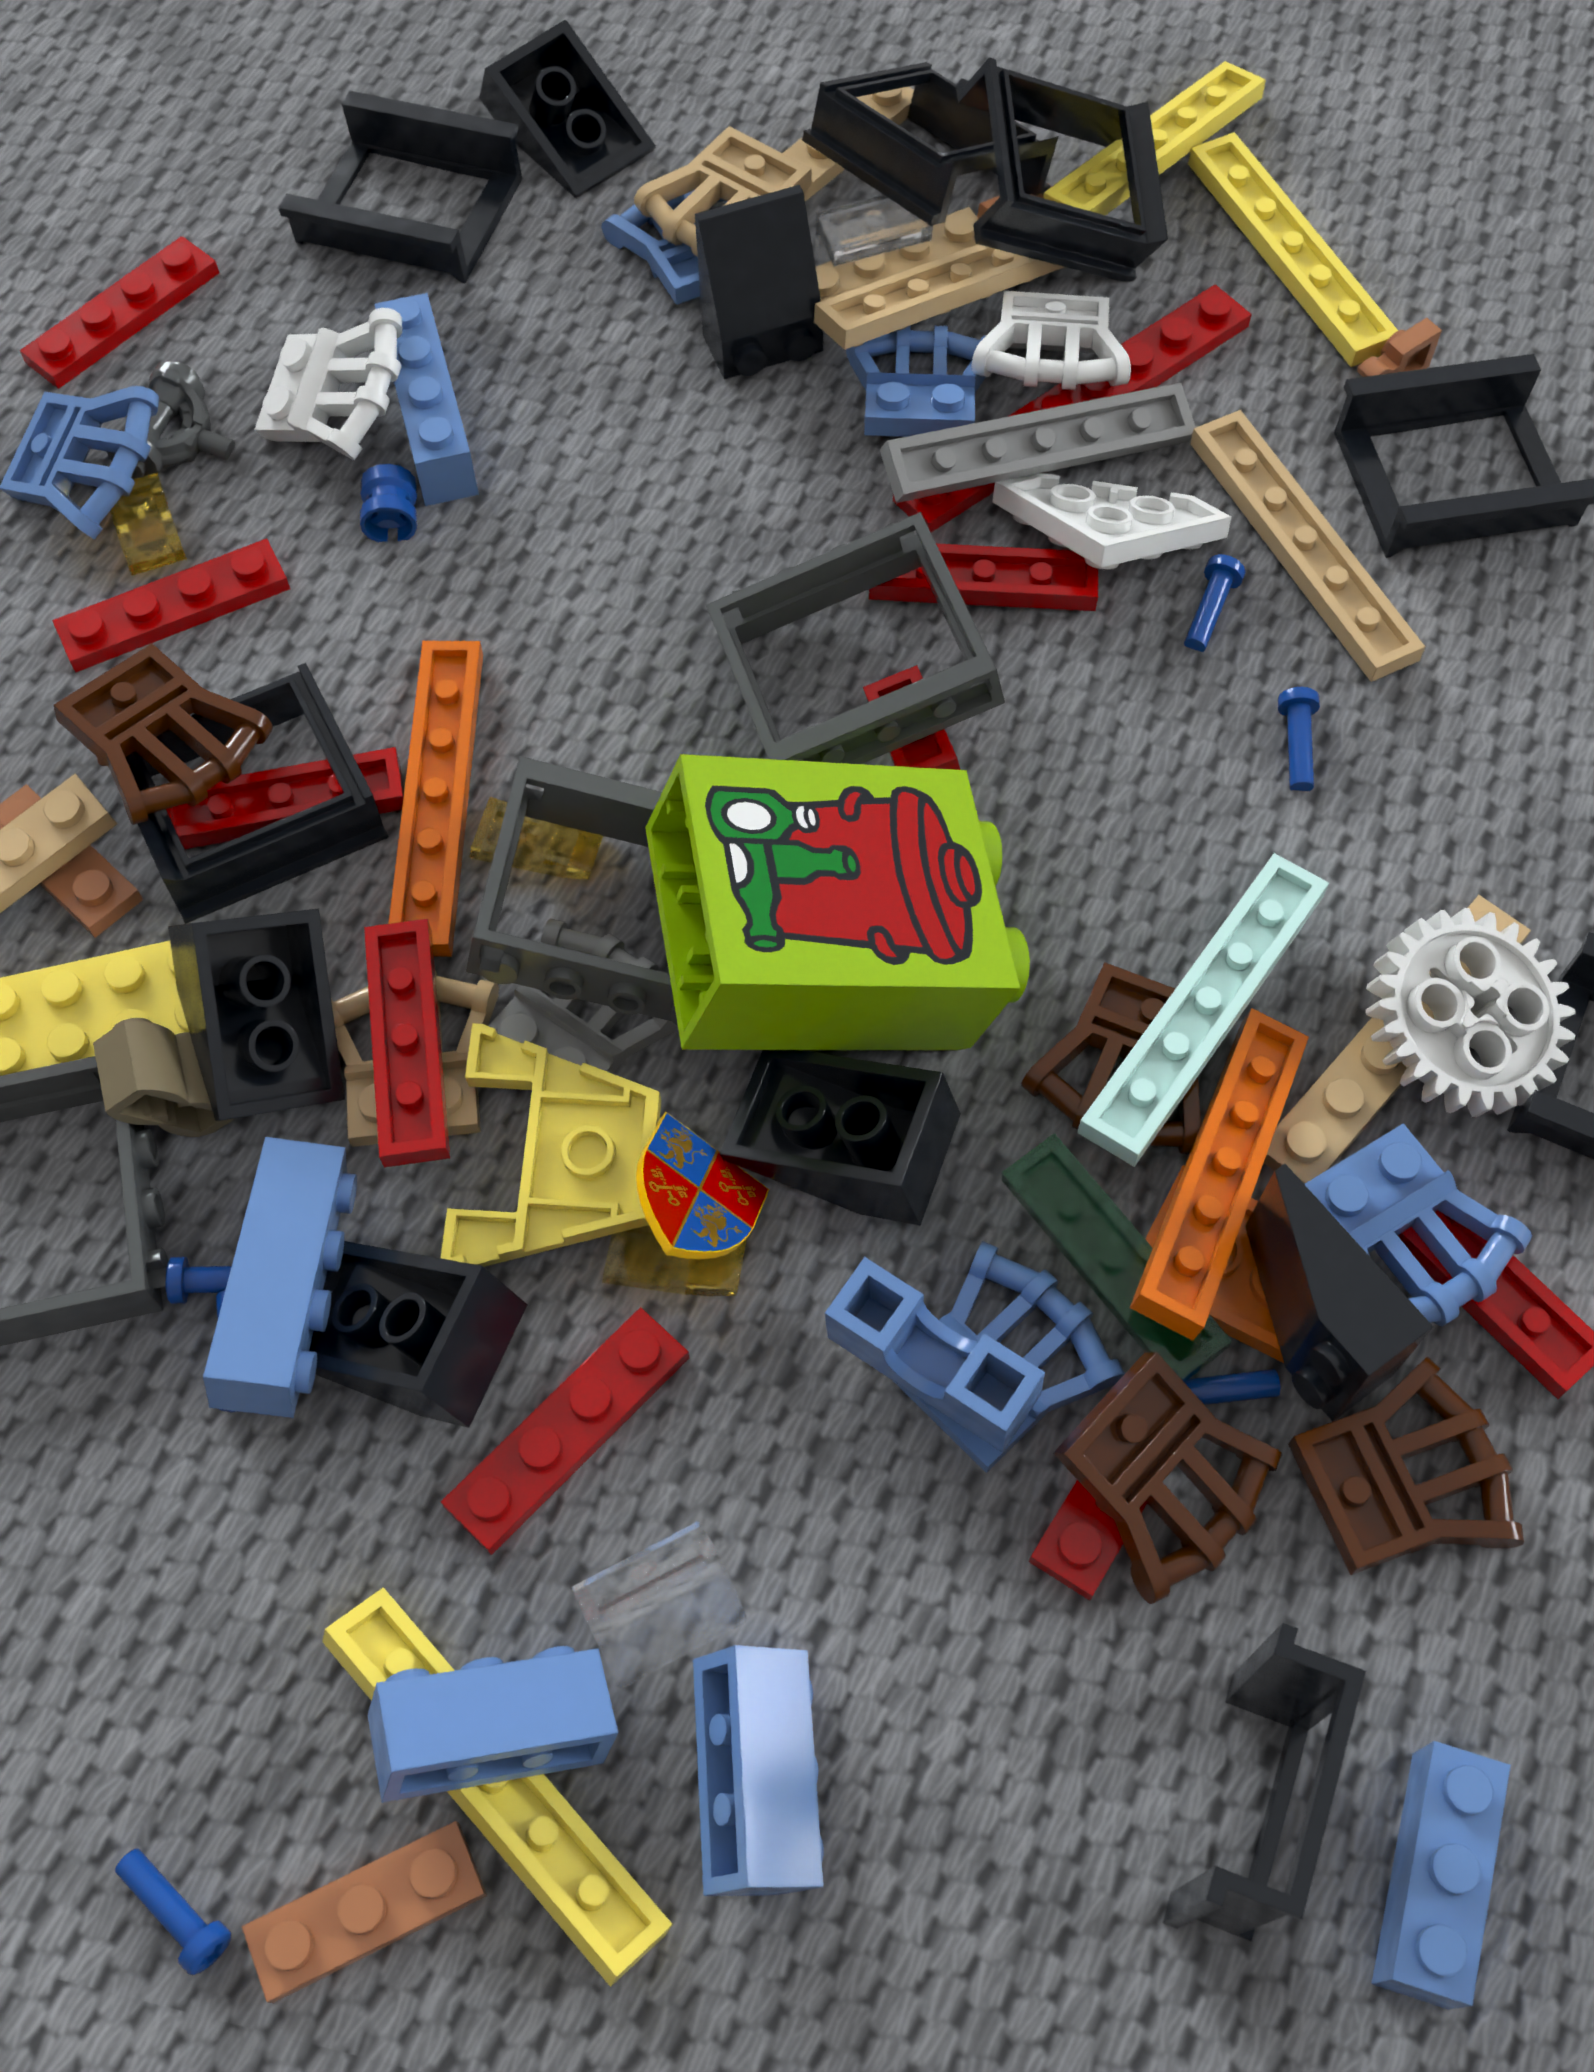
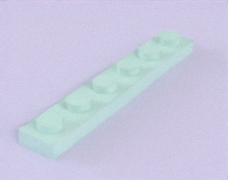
(1202, 1010)

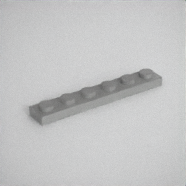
(1036, 442)

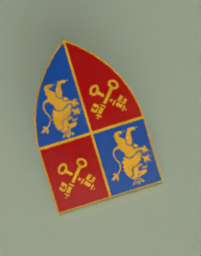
(694, 1196)

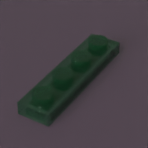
(1102, 1249)

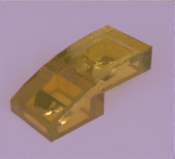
(147, 527)
(541, 846)
(640, 1262)

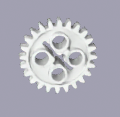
(1470, 1012)

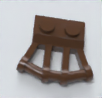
(139, 702)
(1112, 1021)
(1135, 1443)
(1370, 1495)

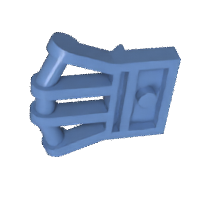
(670, 263)
(916, 403)
(58, 444)
(1401, 1187)
(1071, 1322)

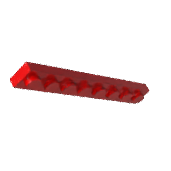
(1154, 358)

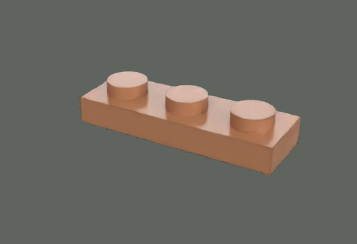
(85, 884)
(363, 1912)

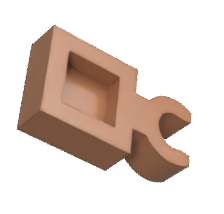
(1404, 351)

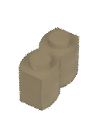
(154, 1079)

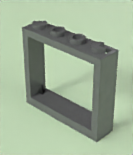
(831, 578)
(588, 805)
(66, 1087)

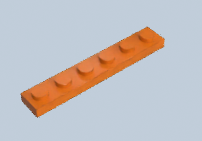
(437, 789)
(1220, 1176)

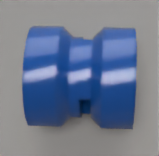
(388, 502)

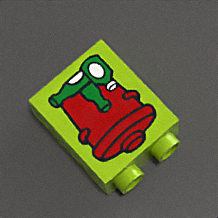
(830, 906)

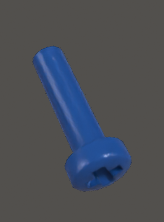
(1223, 573)
(1299, 705)
(182, 1279)
(1235, 1386)
(200, 1942)

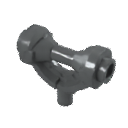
(178, 394)

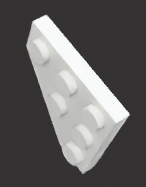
(1109, 520)

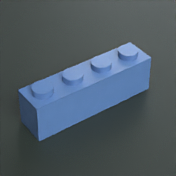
(430, 406)
(278, 1279)

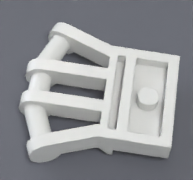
(1053, 324)
(309, 380)

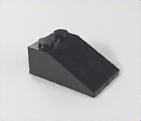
(564, 110)
(758, 282)
(259, 1011)
(846, 1130)
(1329, 1302)
(415, 1330)

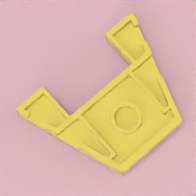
(576, 1159)

